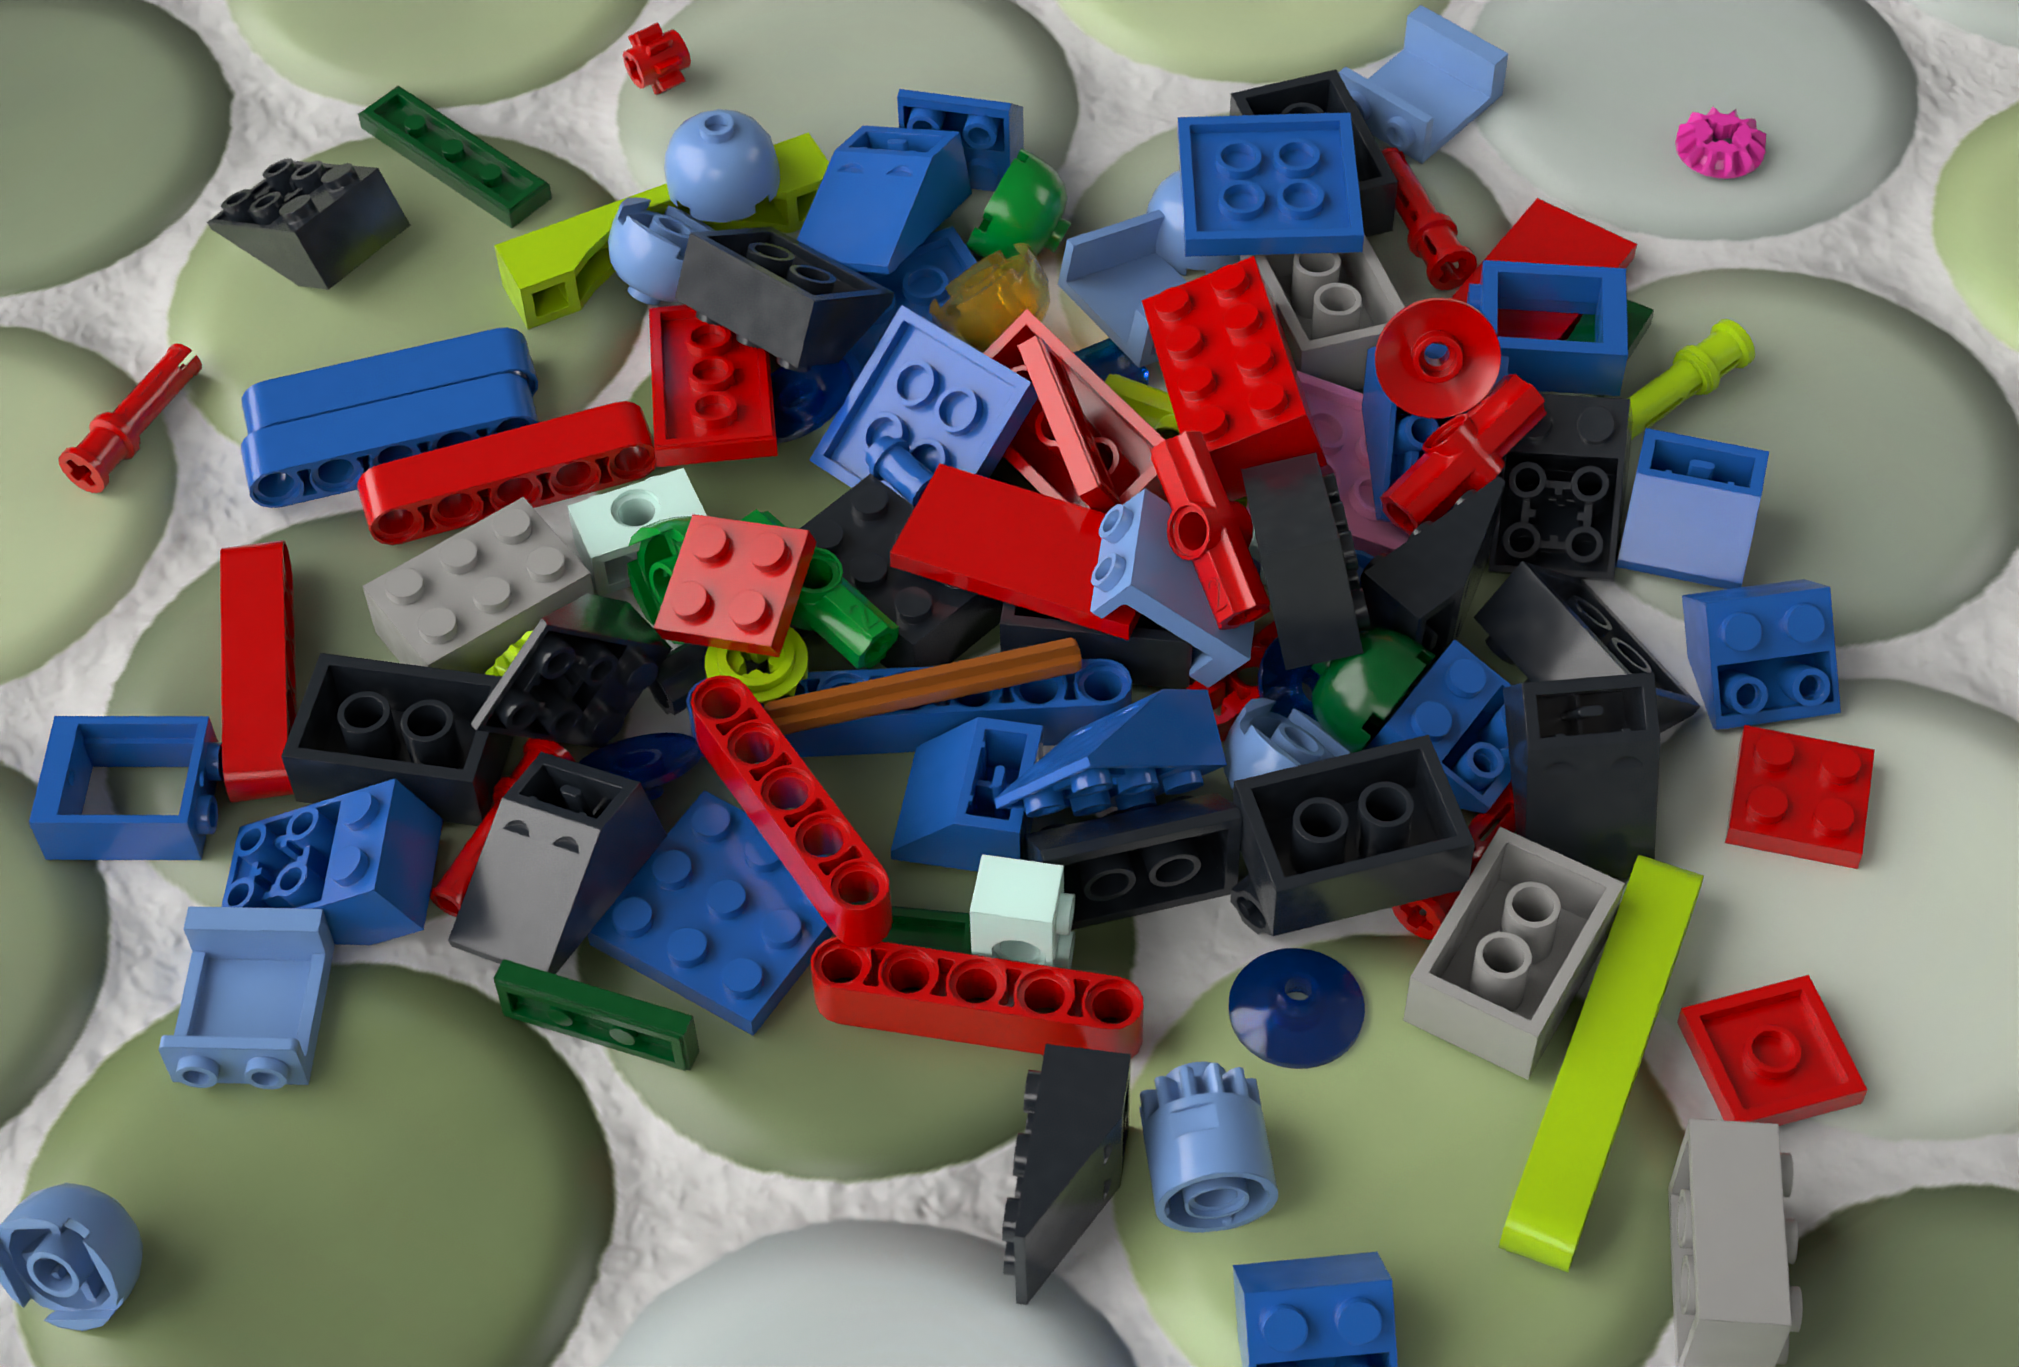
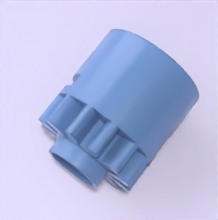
(1207, 1148)

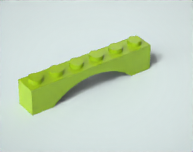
(564, 263)

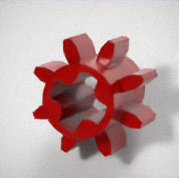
(656, 58)

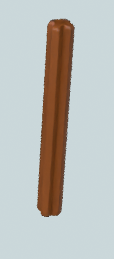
(925, 686)

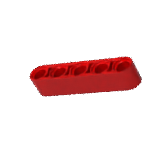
(483, 475)
(257, 668)
(739, 732)
(952, 978)

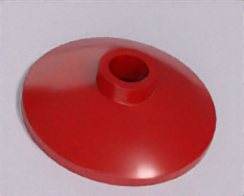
(1444, 384)

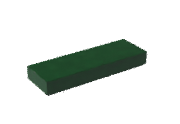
(597, 1015)

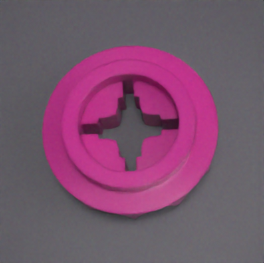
(1720, 158)

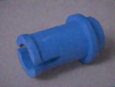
(892, 462)

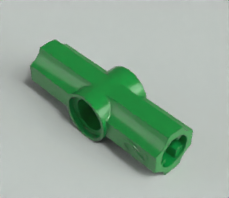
(837, 608)

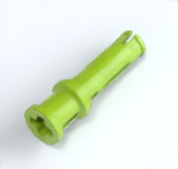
(1693, 372)

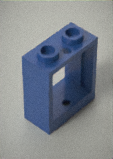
(1560, 364)
(126, 741)

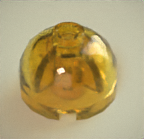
(993, 296)

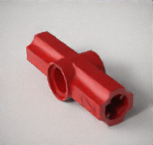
(1464, 454)
(1210, 530)

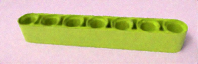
(1601, 1065)

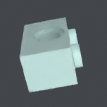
(609, 520)
(1022, 912)

